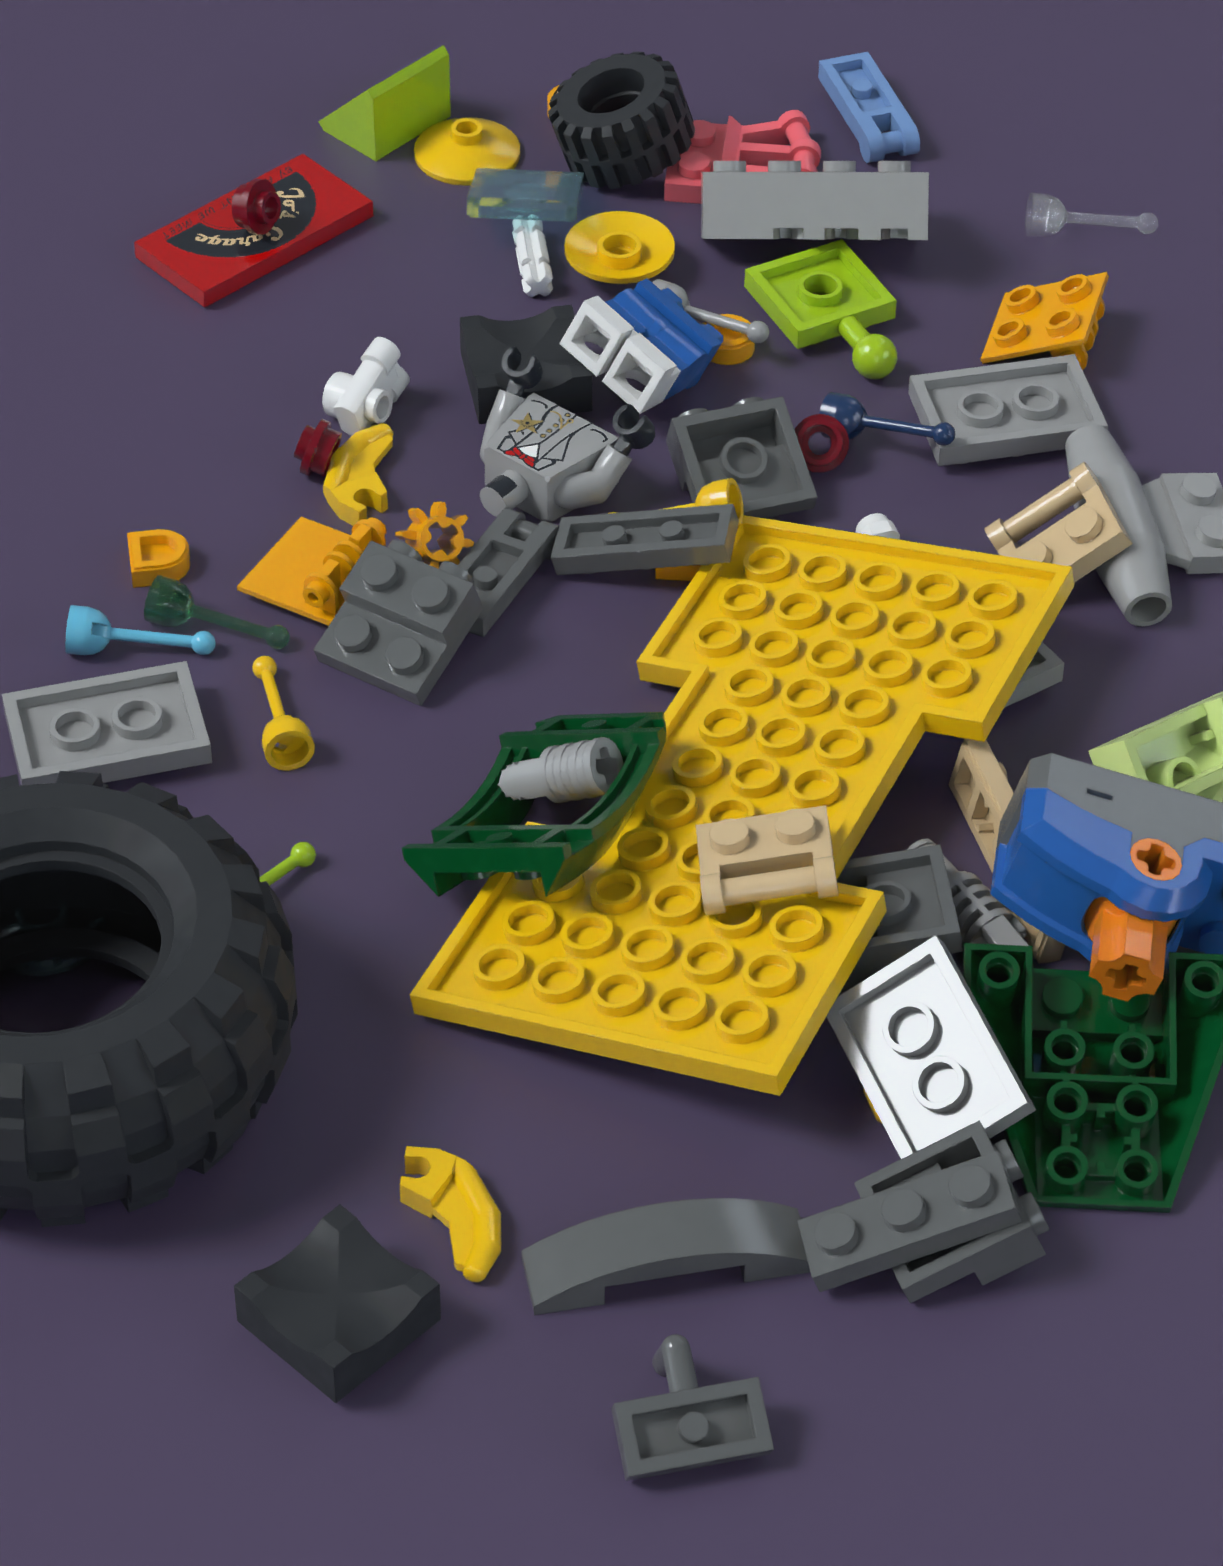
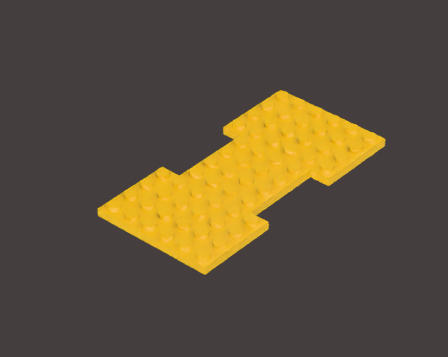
(798, 690)

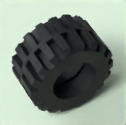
(622, 119)

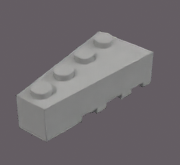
(814, 203)

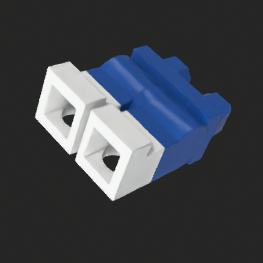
(644, 340)

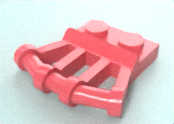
(737, 142)

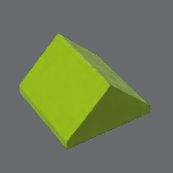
(395, 108)

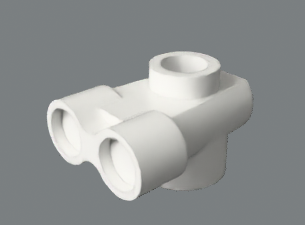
(370, 392)

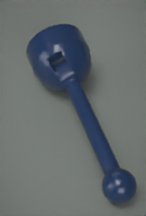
(855, 418)

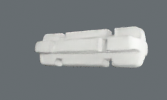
(532, 257)

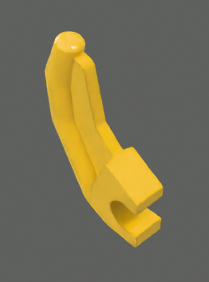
(352, 476)
(460, 1201)

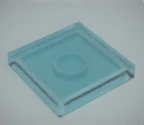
(525, 194)

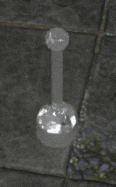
(1048, 215)

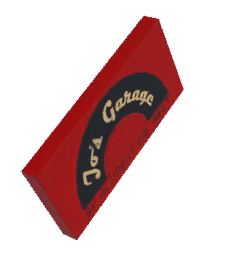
(214, 257)

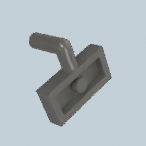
(692, 1422)

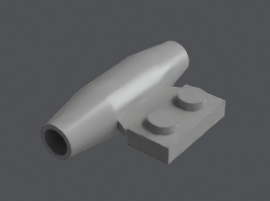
(1166, 520)

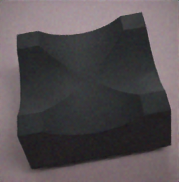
(486, 340)
(338, 1305)

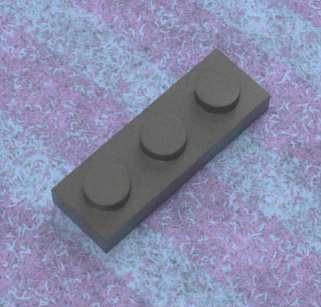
(645, 539)
(909, 1221)

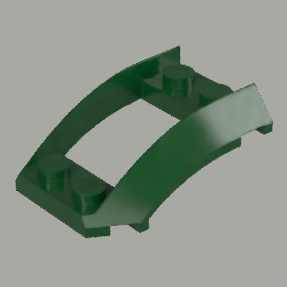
(487, 830)

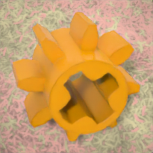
(450, 541)

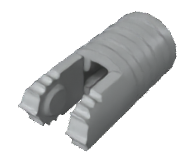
(564, 772)

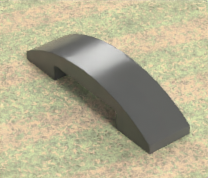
(662, 1242)

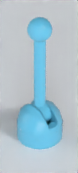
(90, 632)

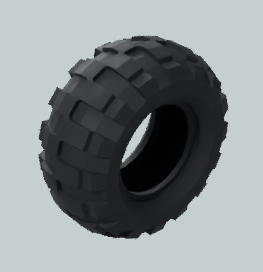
(189, 1055)

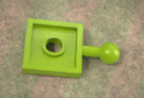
(845, 303)

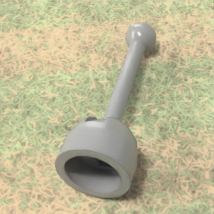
(756, 331)

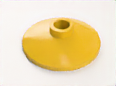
(460, 145)
(619, 247)

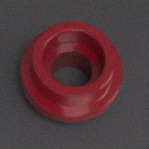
(256, 206)
(839, 442)
(317, 447)

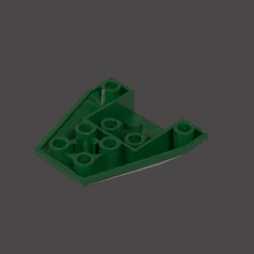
(1108, 1077)

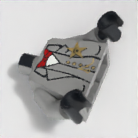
(549, 456)

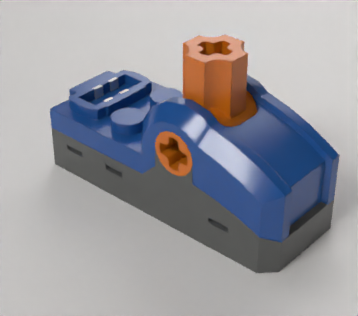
(1112, 869)

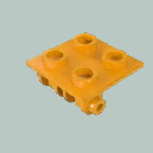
(1048, 318)
(310, 567)

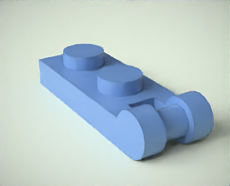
(869, 106)

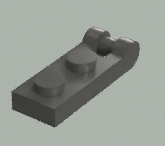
(505, 562)

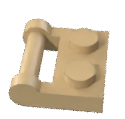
(1077, 540)
(765, 858)

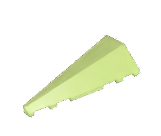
(1173, 751)

